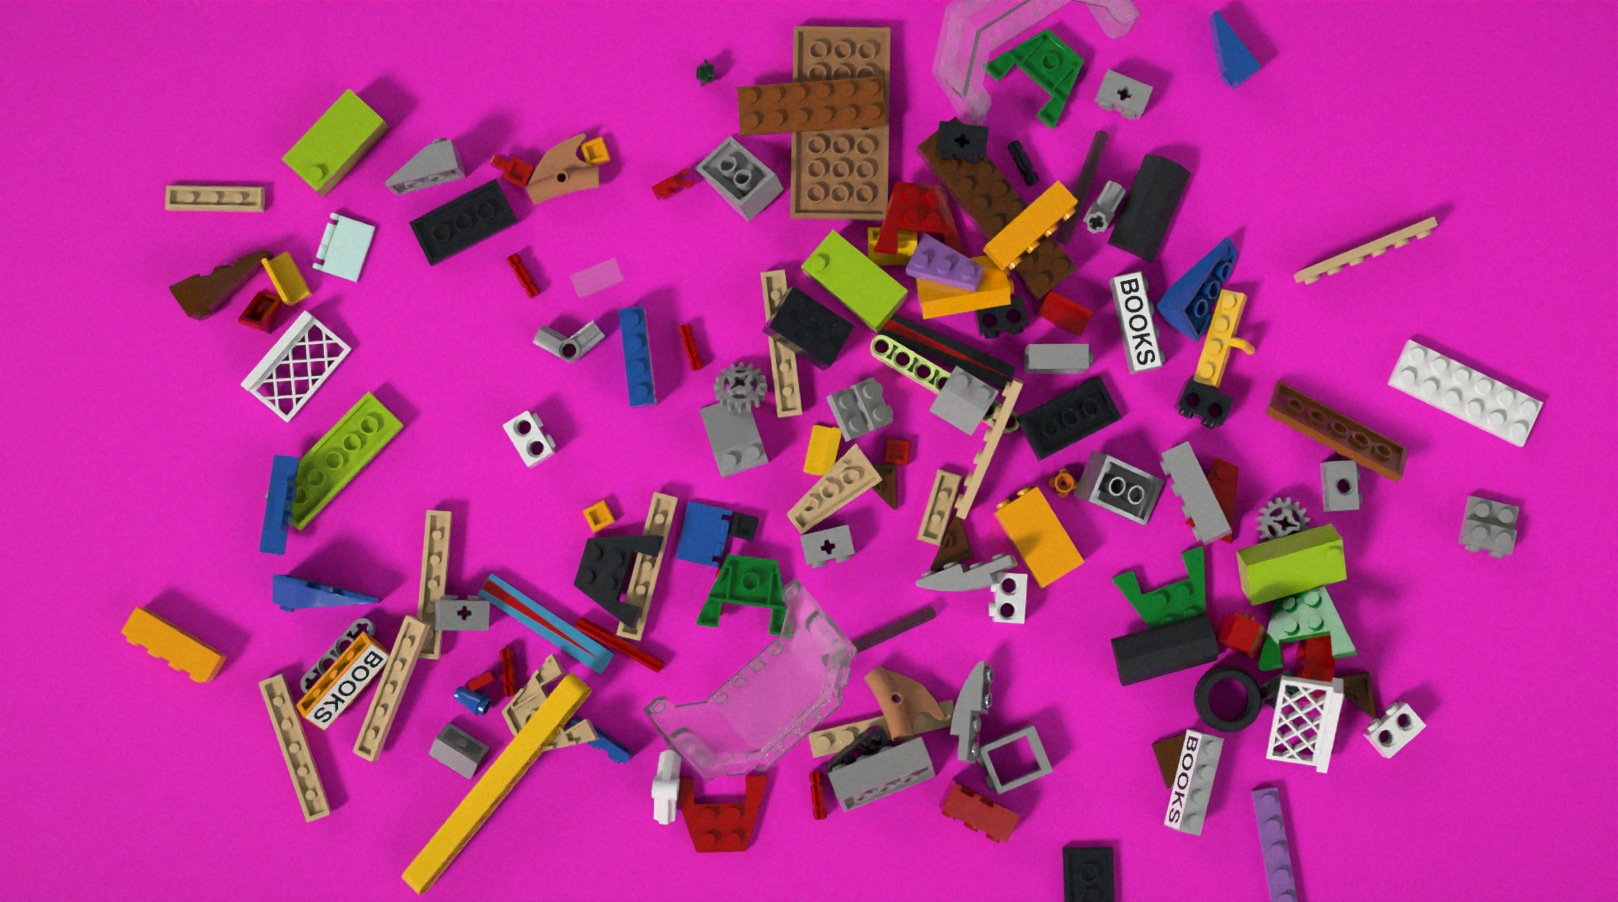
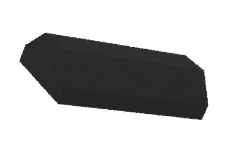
(1149, 207)
(1165, 649)

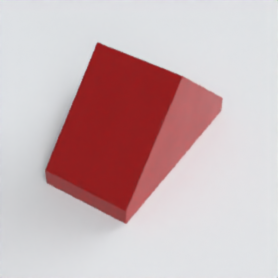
(261, 312)

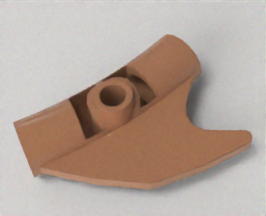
(562, 163)
(909, 697)

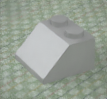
(963, 401)

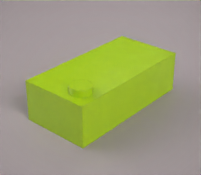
(335, 142)
(855, 281)
(1291, 564)

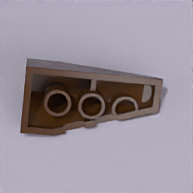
(206, 294)

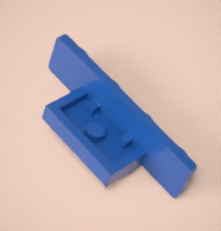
(279, 504)

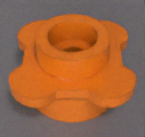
(1063, 476)

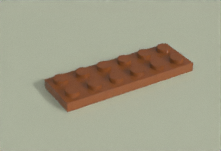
(811, 106)
(1337, 431)

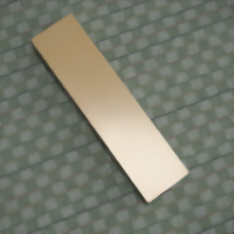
(215, 198)

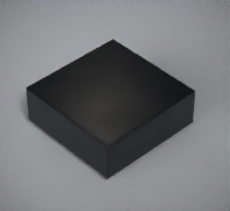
(744, 526)

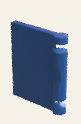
(703, 534)

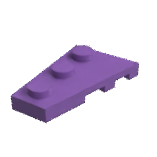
(943, 265)

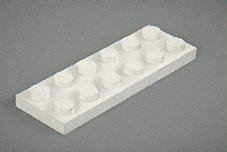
(1465, 393)

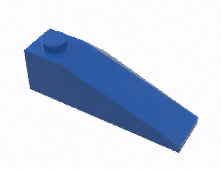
(1192, 297)
(301, 593)

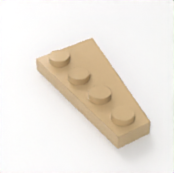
(839, 486)

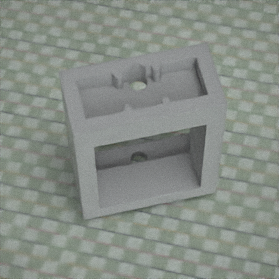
(1057, 358)
(1038, 752)

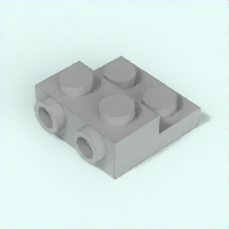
(860, 409)
(1488, 527)

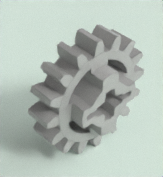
(740, 388)
(1284, 514)

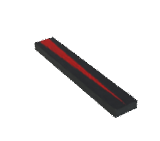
(948, 351)

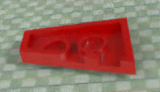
(1223, 482)

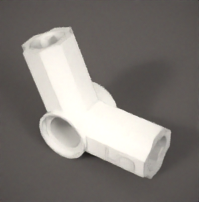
(666, 787)

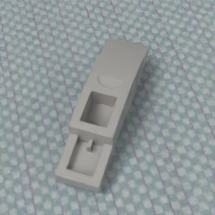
(958, 579)
(972, 701)

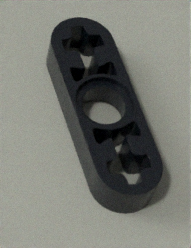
(858, 743)

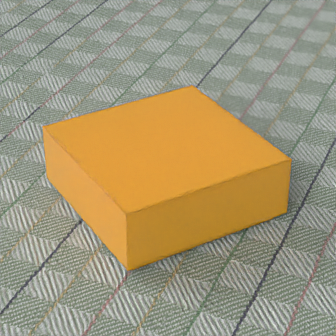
(595, 152)
(599, 516)

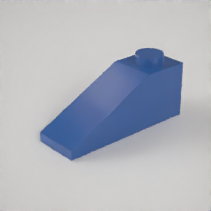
(1232, 56)

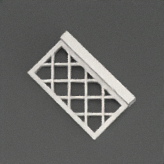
(279, 353)
(1327, 722)

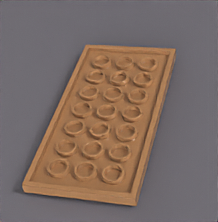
(845, 169)

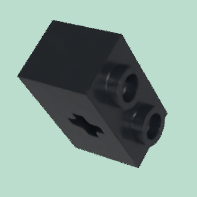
(974, 138)

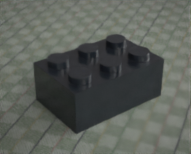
(808, 328)

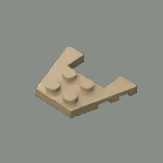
(530, 699)

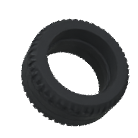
(1252, 707)

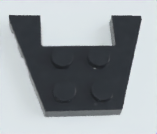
(606, 568)

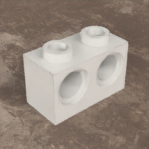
(524, 442)
(1015, 598)
(1397, 735)

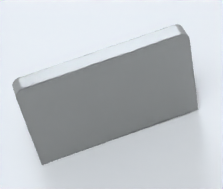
(458, 750)

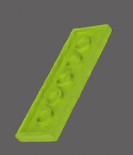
(341, 456)

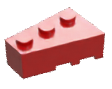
(1241, 634)
(1315, 662)
(978, 812)

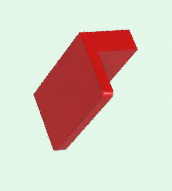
(1065, 313)

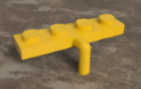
(1221, 339)

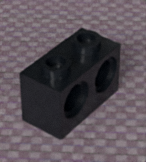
(1002, 323)
(1205, 397)

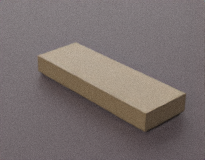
(939, 507)

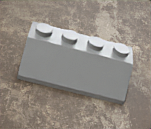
(882, 773)

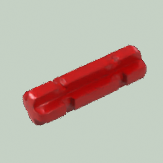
(523, 275)
(691, 347)
(508, 672)
(818, 795)

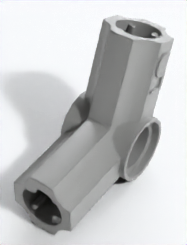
(1103, 209)
(556, 343)

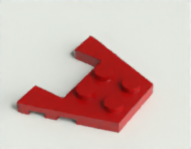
(919, 210)
(721, 824)

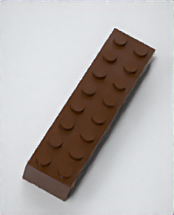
(991, 207)

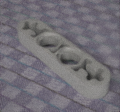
(335, 651)

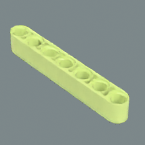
(930, 382)

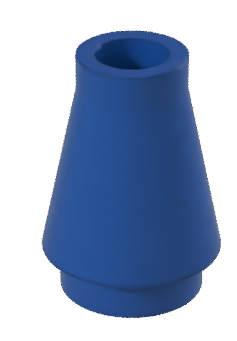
(475, 701)

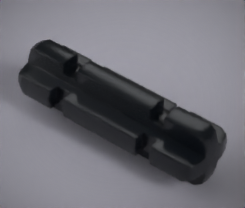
(1023, 163)

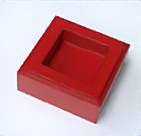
(897, 451)
(482, 681)

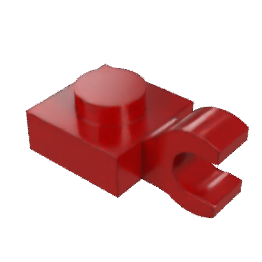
(515, 171)
(667, 187)

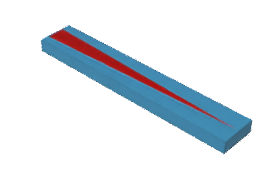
(546, 623)

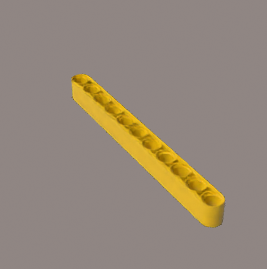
(496, 783)

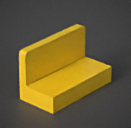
(906, 246)
(287, 278)
(822, 450)

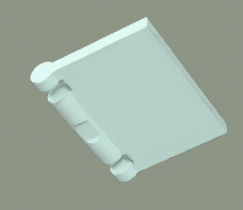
(344, 247)

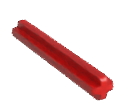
(619, 644)

